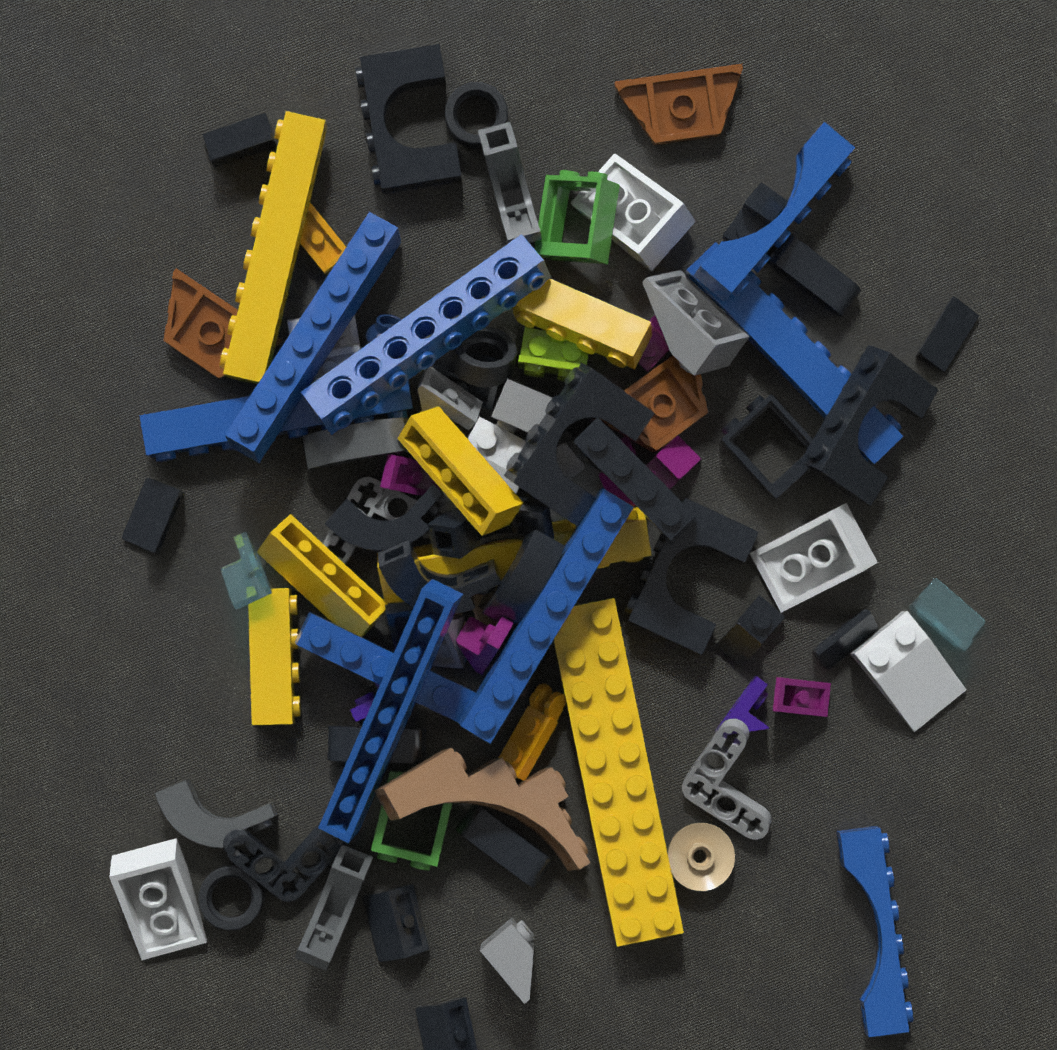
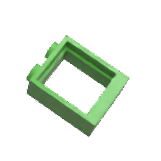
(554, 212)
(418, 859)

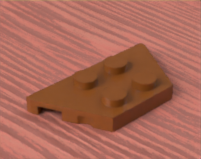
(681, 103)
(199, 323)
(674, 399)

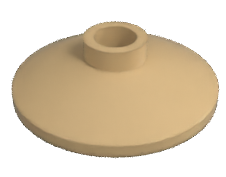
(718, 856)

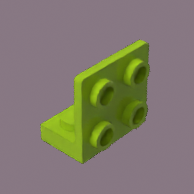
(547, 355)

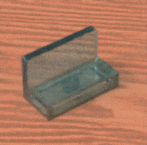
(245, 577)
(948, 614)

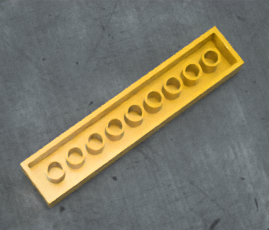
(616, 775)

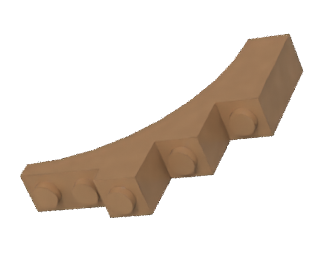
(494, 786)

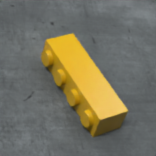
(586, 322)
(460, 470)
(322, 577)
(273, 659)

